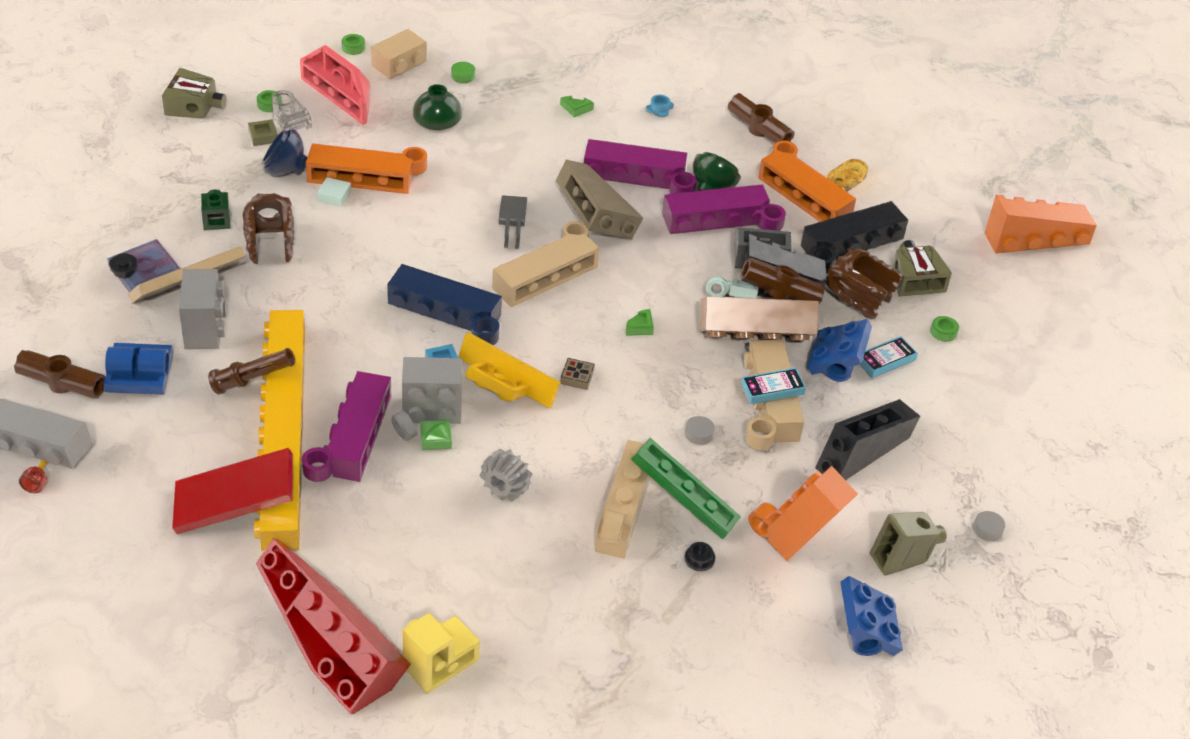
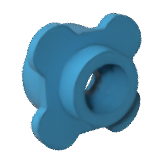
(660, 105)

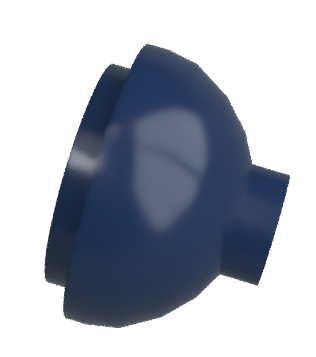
(285, 154)

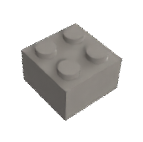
(202, 308)
(432, 389)

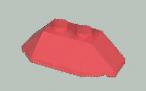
(337, 81)

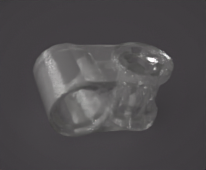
(289, 112)

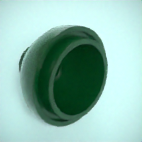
(437, 108)
(714, 172)

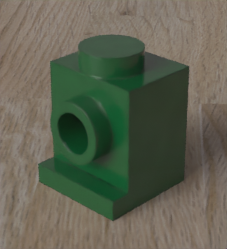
(215, 203)

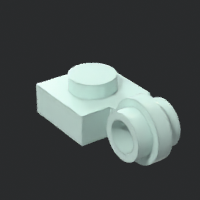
(735, 288)

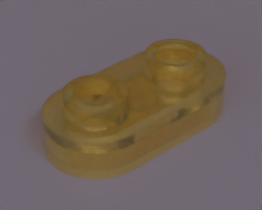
(849, 174)

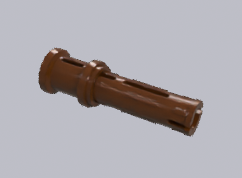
(240, 374)

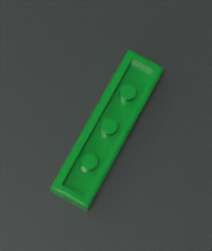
(686, 488)

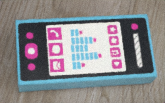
(888, 357)
(773, 385)

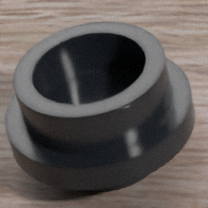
(123, 265)
(700, 556)

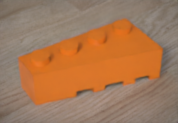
(1037, 225)

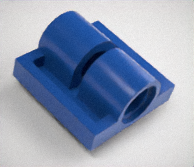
(839, 349)
(137, 368)
(870, 619)

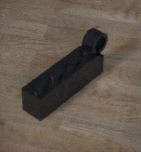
(854, 230)

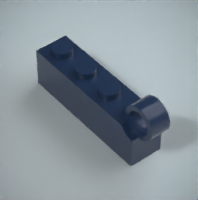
(446, 301)

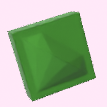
(435, 435)

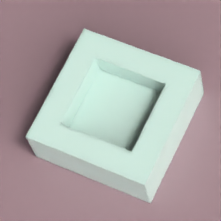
(334, 191)

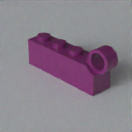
(640, 165)
(721, 210)
(354, 433)

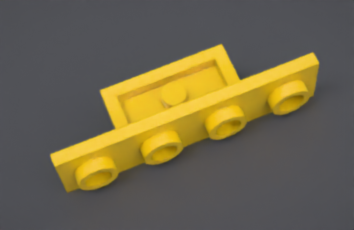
(505, 374)

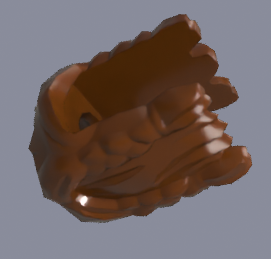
(280, 222)
(863, 281)

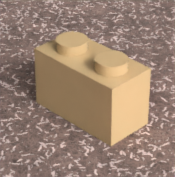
(399, 53)

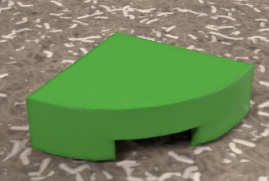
(576, 106)
(640, 324)

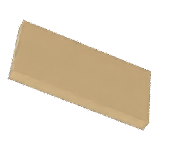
(175, 278)

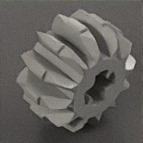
(506, 474)

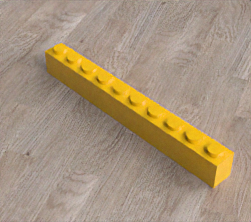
(283, 422)

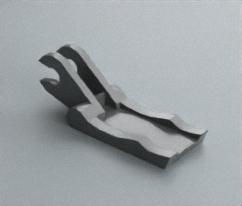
(512, 213)

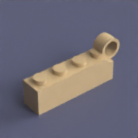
(547, 265)
(778, 418)
(622, 505)

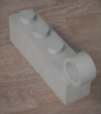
(42, 434)

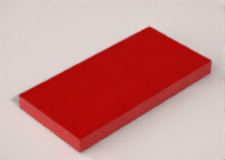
(233, 491)

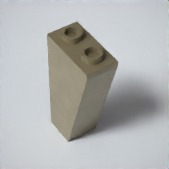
(597, 201)

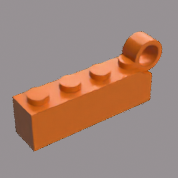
(366, 167)
(803, 184)
(803, 513)

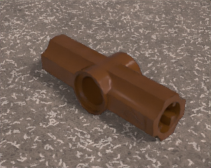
(760, 119)
(781, 281)
(59, 374)

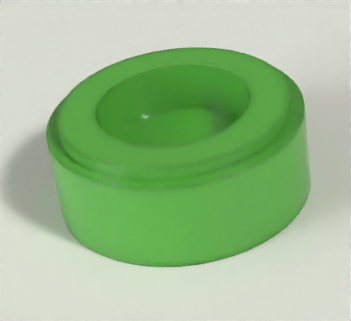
(353, 44)
(463, 72)
(264, 100)
(944, 328)

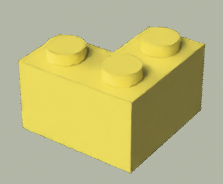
(438, 650)

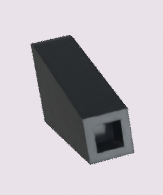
(867, 437)

